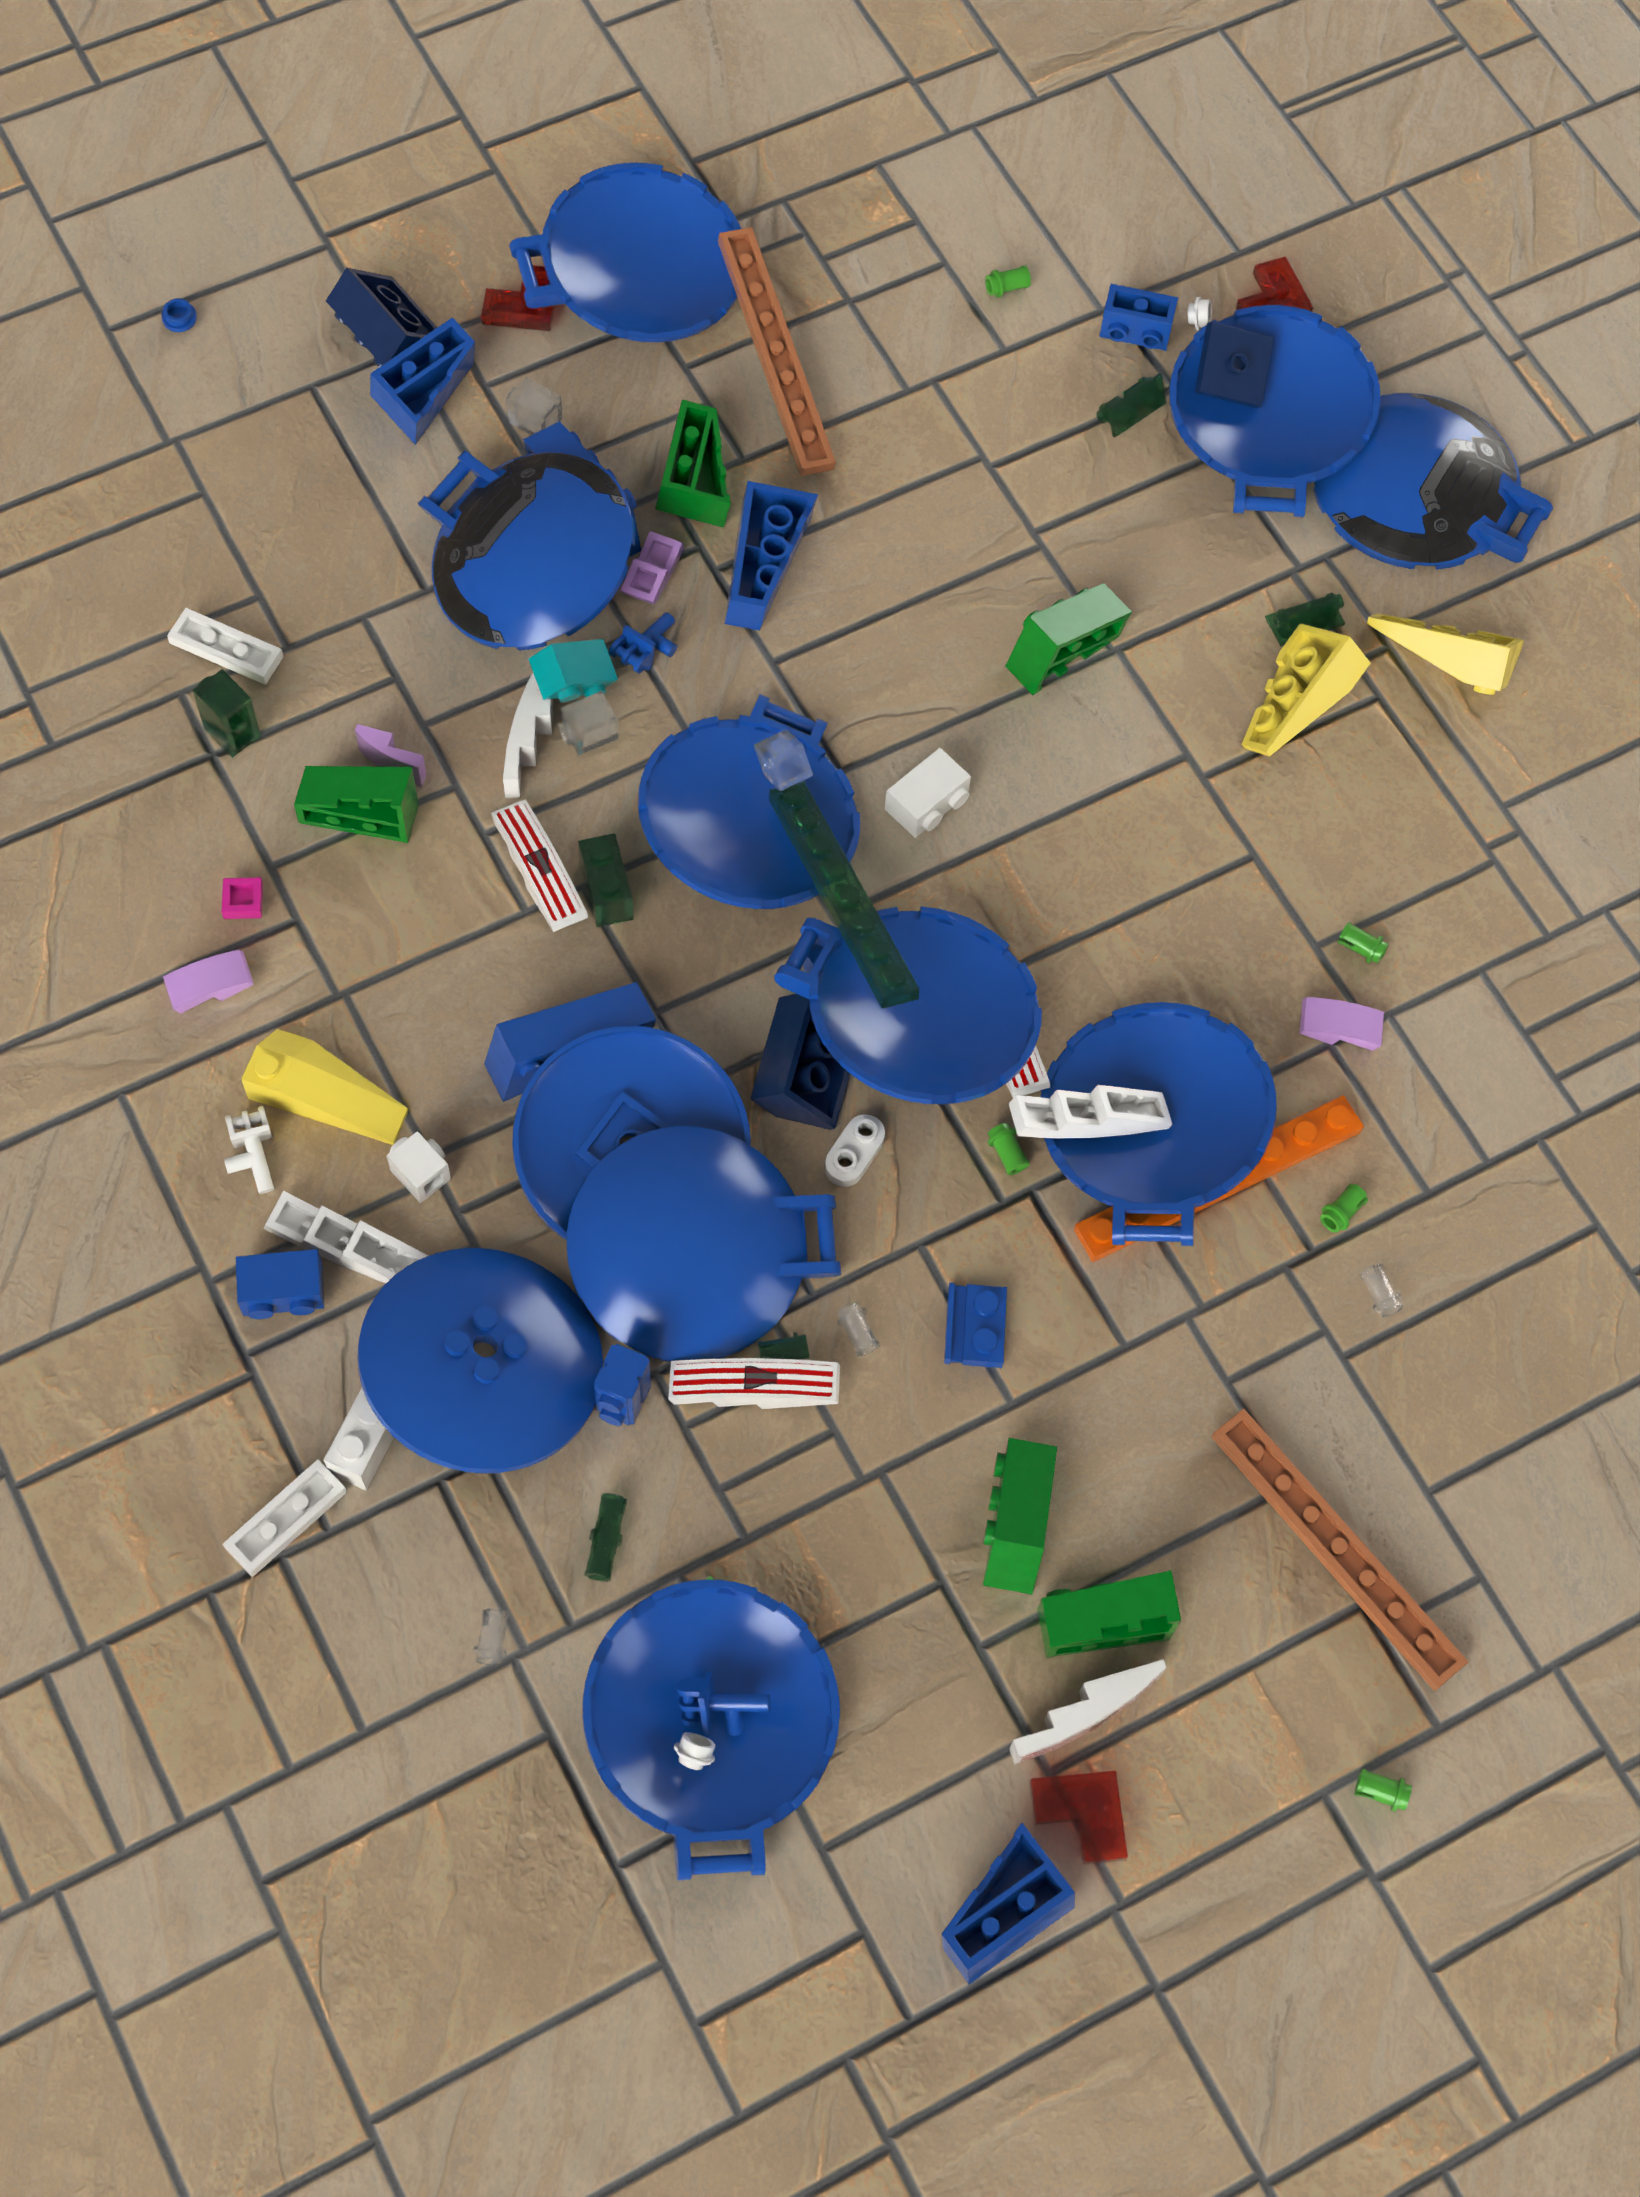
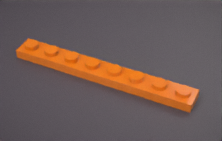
(1288, 1146)

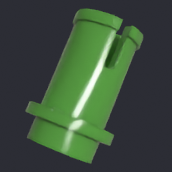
(1007, 281)
(1363, 943)
(1008, 1148)
(1337, 1215)
(1383, 1789)

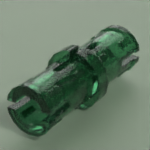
(605, 1537)

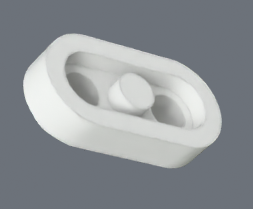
(856, 1148)

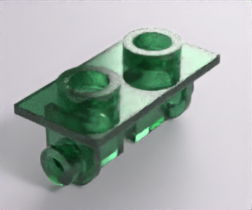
(1135, 405)
(1318, 613)

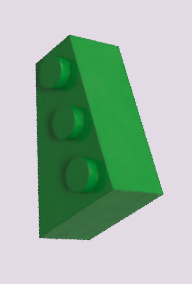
(694, 468)
(1065, 632)
(359, 800)
(1020, 1515)
(1109, 1615)

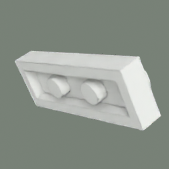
(225, 646)
(284, 1518)

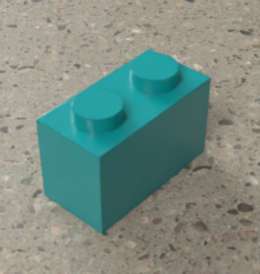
(573, 669)

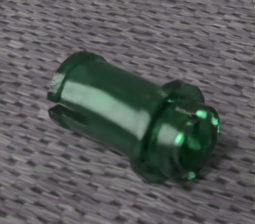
(785, 1348)

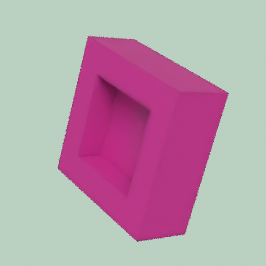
(242, 898)

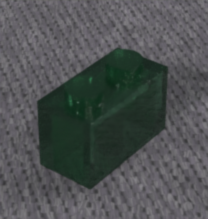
(226, 712)
(606, 880)

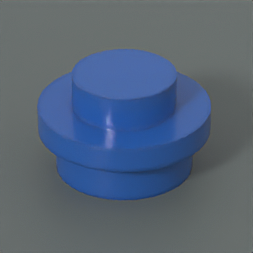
(178, 315)

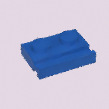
(975, 1325)

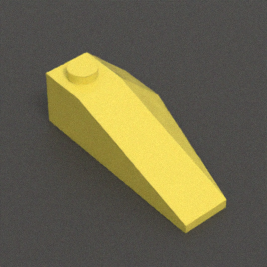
(1474, 659)
(1311, 677)
(315, 1084)

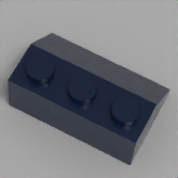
(378, 313)
(796, 1070)

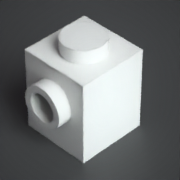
(419, 1165)

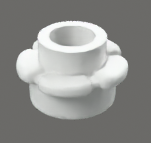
(1200, 312)
(695, 1750)

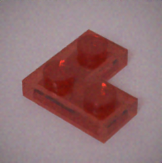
(1278, 287)
(510, 310)
(1090, 1801)

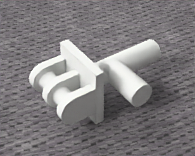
(252, 1140)

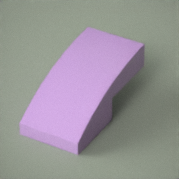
(653, 568)
(381, 750)
(208, 978)
(1341, 1020)

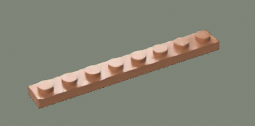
(776, 352)
(1340, 1550)

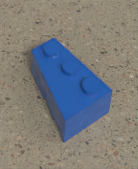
(423, 378)
(1008, 1907)

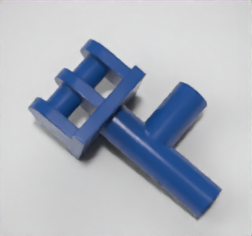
(639, 648)
(701, 1703)

